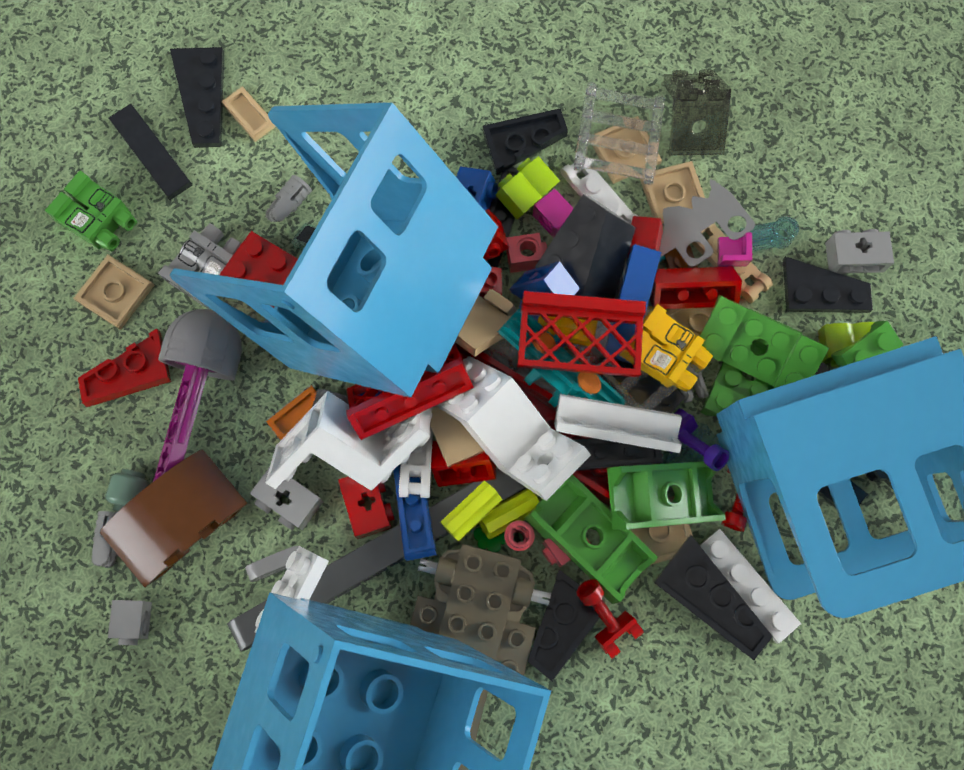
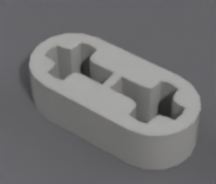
(269, 565)

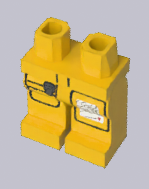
(669, 350)

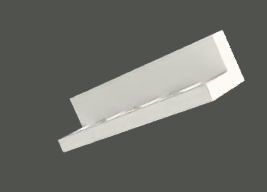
(618, 423)

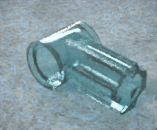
(767, 235)

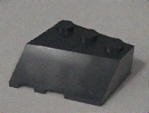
(592, 248)

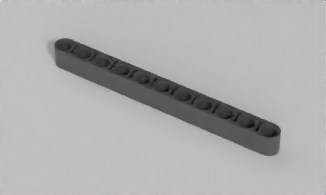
(370, 558)

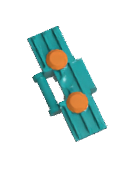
(565, 382)

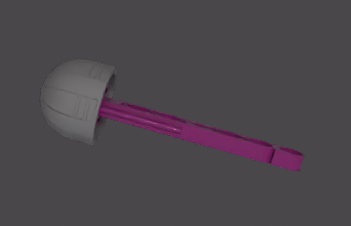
(203, 347)

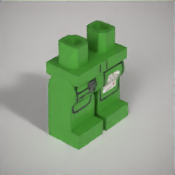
(102, 216)

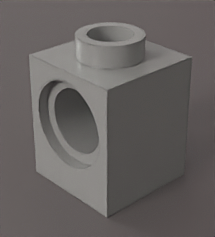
(129, 621)

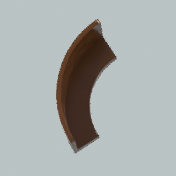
(171, 515)

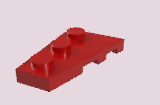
(127, 373)

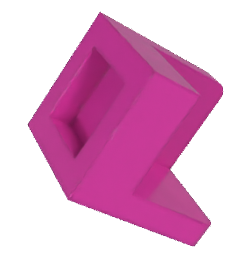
(735, 252)

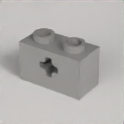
(859, 251)
(298, 512)

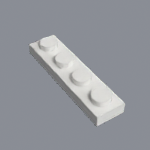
(750, 586)

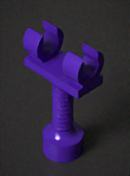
(714, 456)

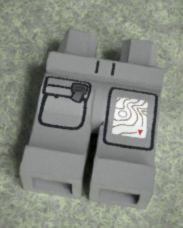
(201, 255)

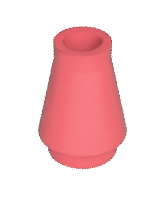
(523, 528)

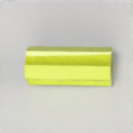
(471, 511)
(508, 511)

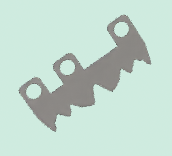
(685, 224)

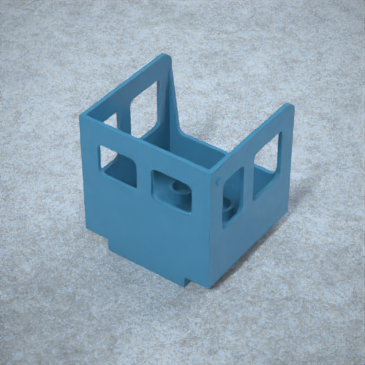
(385, 266)
(875, 414)
(367, 696)

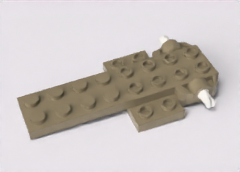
(481, 605)

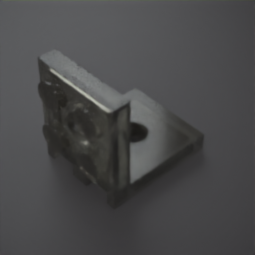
(695, 99)

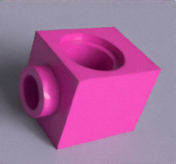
(552, 212)

